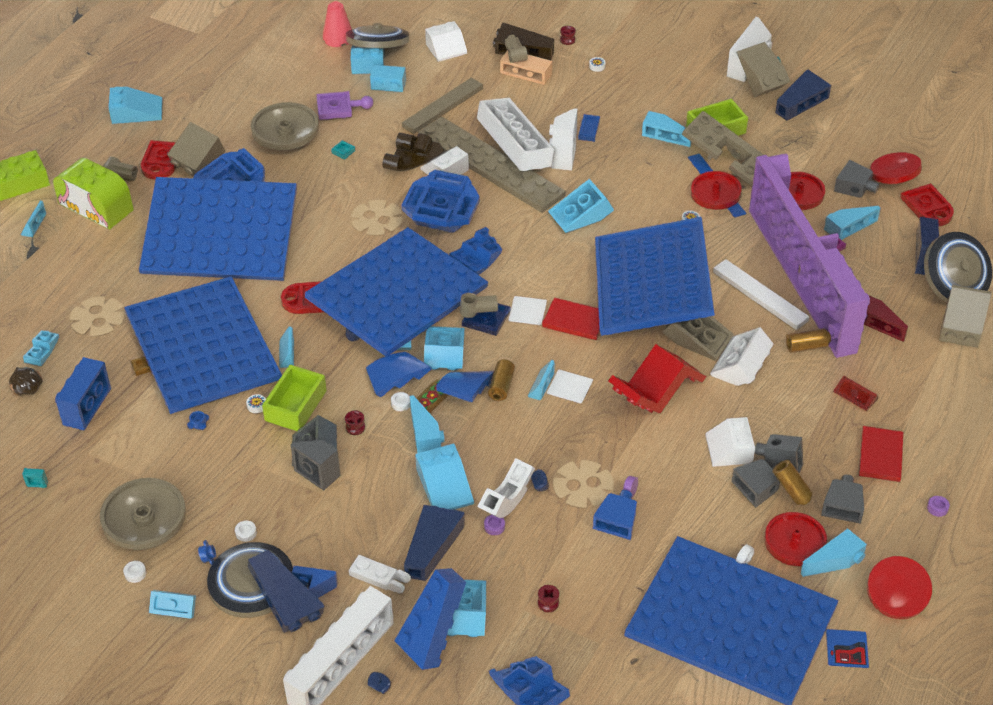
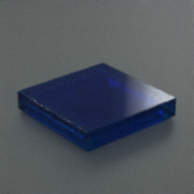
(488, 321)

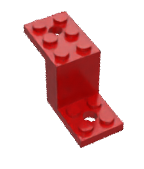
(656, 380)

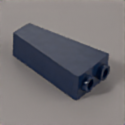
(802, 95)
(926, 233)
(432, 539)
(285, 593)

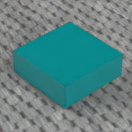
(343, 149)
(35, 478)

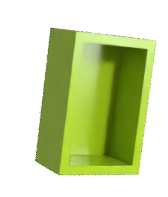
(726, 113)
(22, 175)
(294, 398)

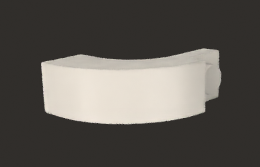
(510, 492)

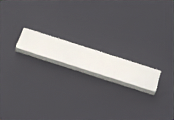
(761, 294)

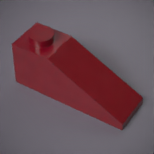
(885, 320)

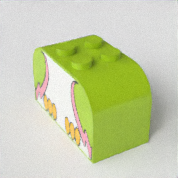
(93, 192)

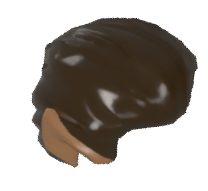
(25, 381)

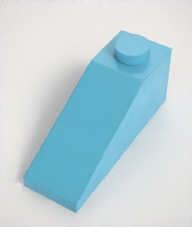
(664, 128)
(850, 221)
(425, 427)
(836, 555)

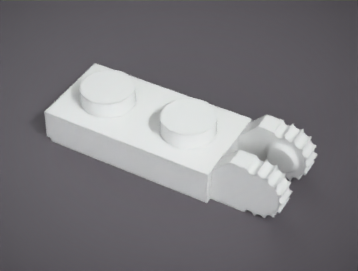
(379, 574)

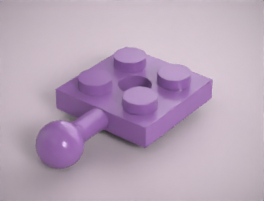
(342, 103)

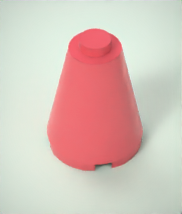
(336, 25)

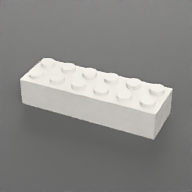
(515, 134)
(339, 649)

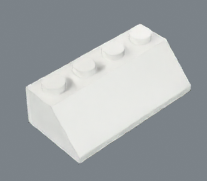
(753, 35)

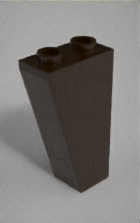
(535, 43)

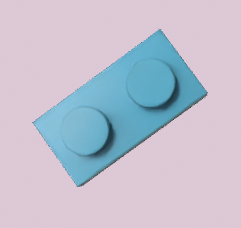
(172, 604)

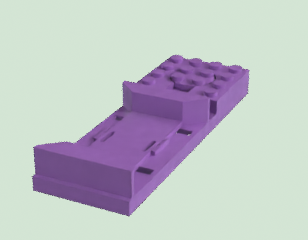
(824, 279)

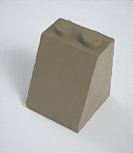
(195, 149)

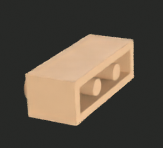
(533, 69)

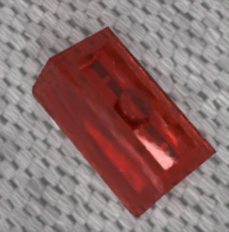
(855, 393)

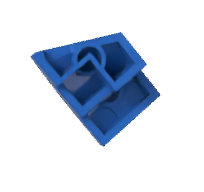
(478, 251)
(395, 371)
(465, 384)
(530, 683)

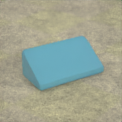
(35, 220)
(286, 349)
(542, 381)

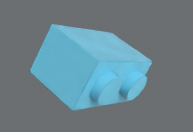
(388, 78)

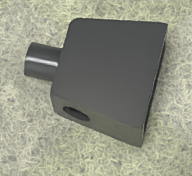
(855, 180)
(782, 448)
(756, 481)
(844, 500)

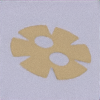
(375, 227)
(86, 318)
(579, 497)

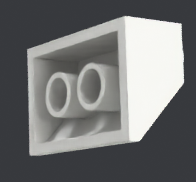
(564, 140)
(743, 357)

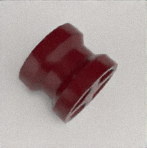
(567, 35)
(355, 422)
(550, 603)

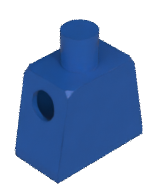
(616, 515)

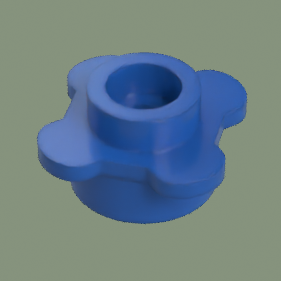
(197, 420)
(207, 552)

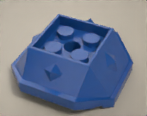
(233, 166)
(441, 201)

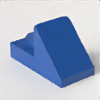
(318, 580)

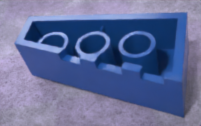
(431, 618)

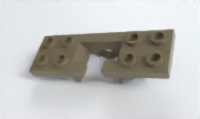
(713, 136)

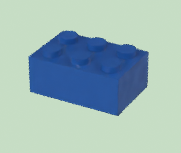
(83, 393)

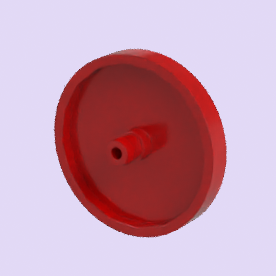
(896, 168)
(716, 190)
(806, 190)
(794, 537)
(899, 587)

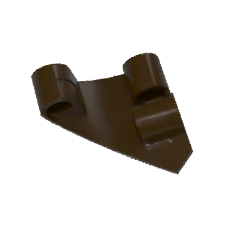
(412, 152)

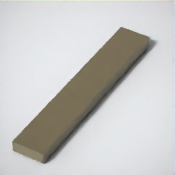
(442, 105)

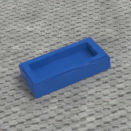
(589, 128)

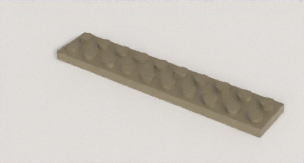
(496, 166)

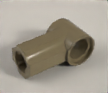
(515, 50)
(123, 170)
(471, 304)

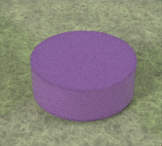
(631, 484)
(938, 506)
(494, 525)

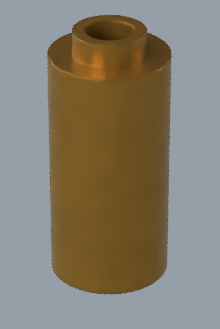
(808, 340)
(501, 380)
(793, 482)

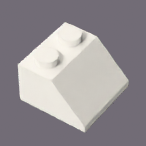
(445, 41)
(451, 161)
(731, 443)

